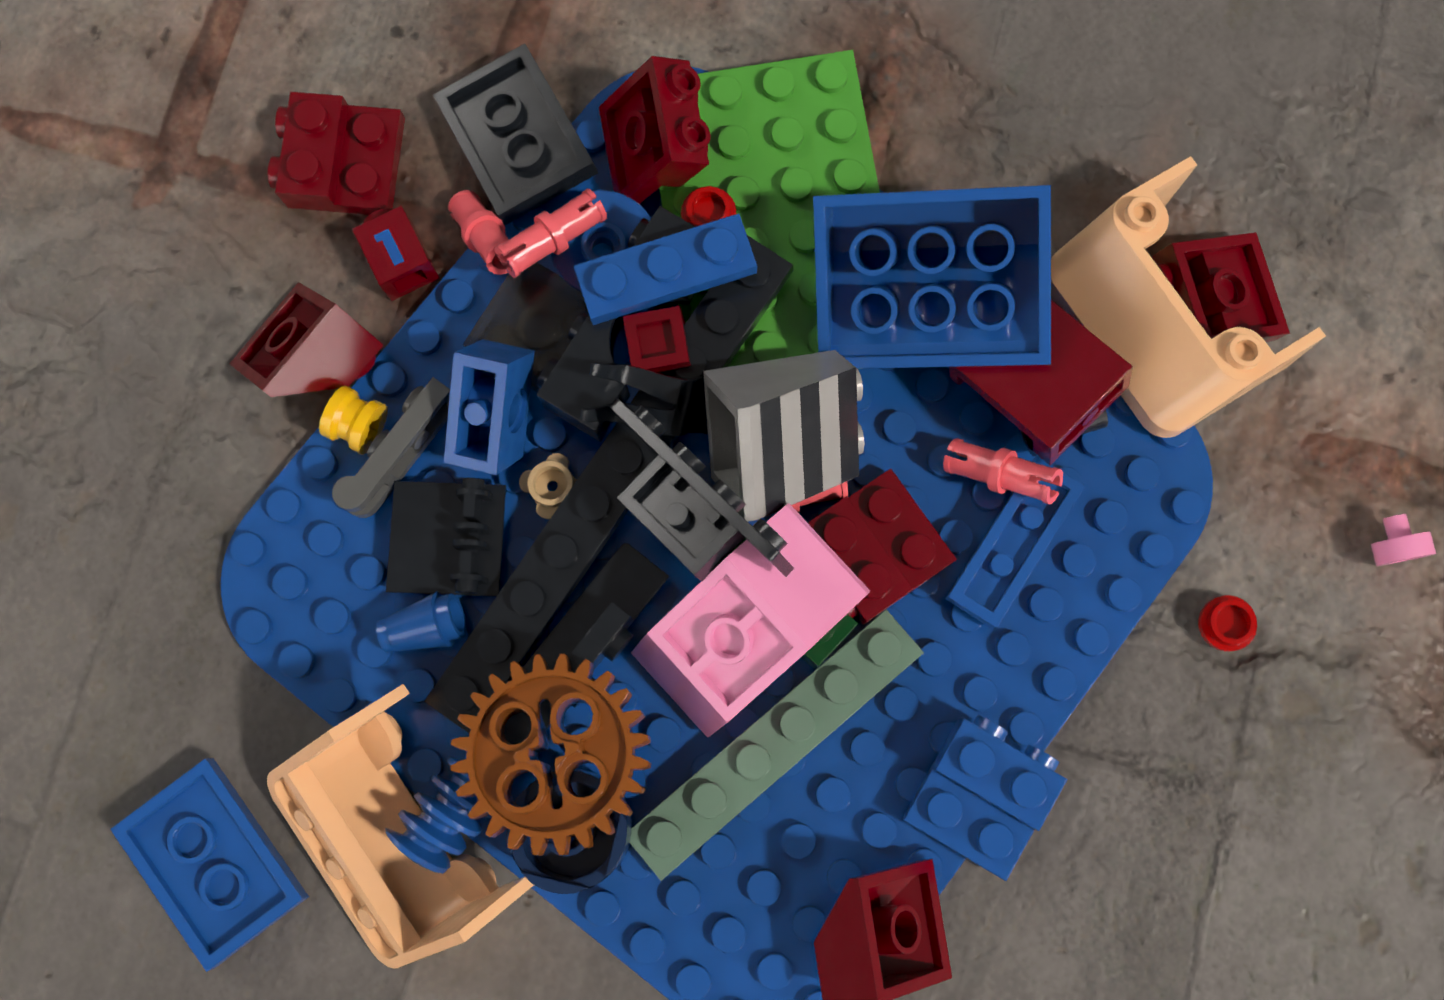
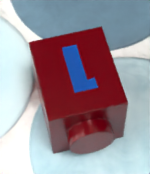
(395, 252)

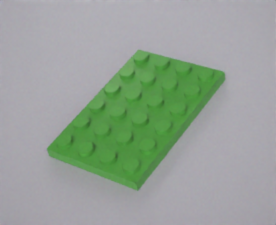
(773, 146)

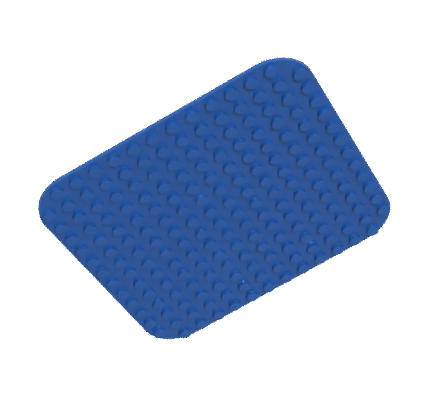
(748, 904)

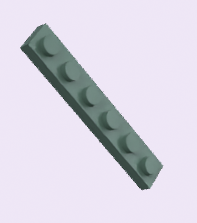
(773, 744)

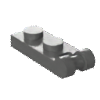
(395, 451)

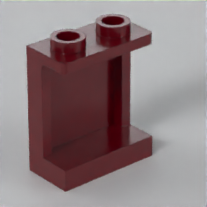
(1058, 399)

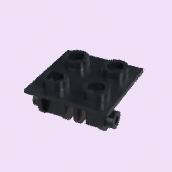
(446, 538)

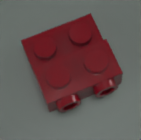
(655, 128)
(336, 154)
(1225, 284)
(883, 542)

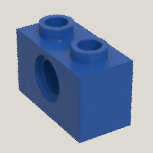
(488, 406)

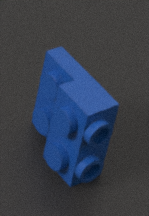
(985, 795)

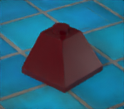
(307, 347)
(884, 936)

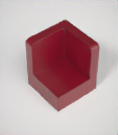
(657, 339)

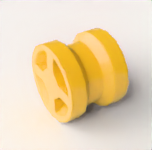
(352, 419)

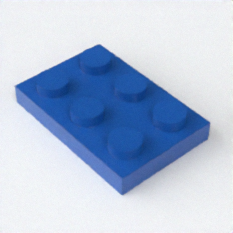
(209, 863)

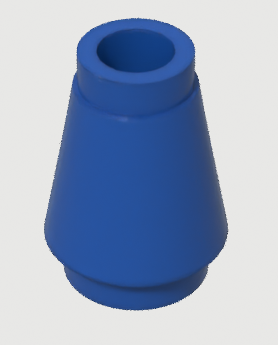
(423, 625)

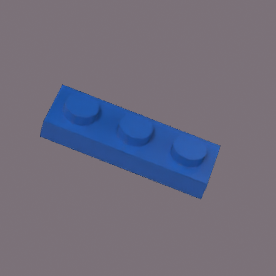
(666, 269)
(1011, 551)

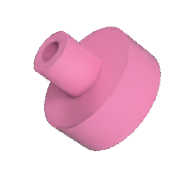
(1401, 543)

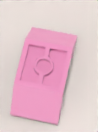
(748, 623)

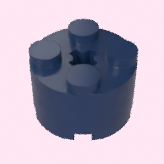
(582, 865)

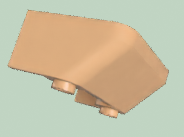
(1131, 306)
(338, 804)

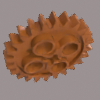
(496, 763)

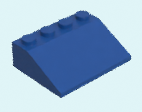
(935, 277)

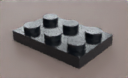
(515, 134)

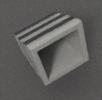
(784, 428)

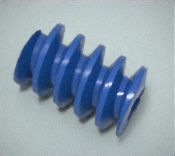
(439, 824)

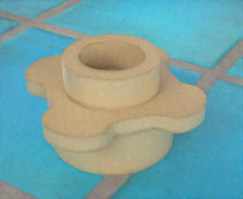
(537, 480)

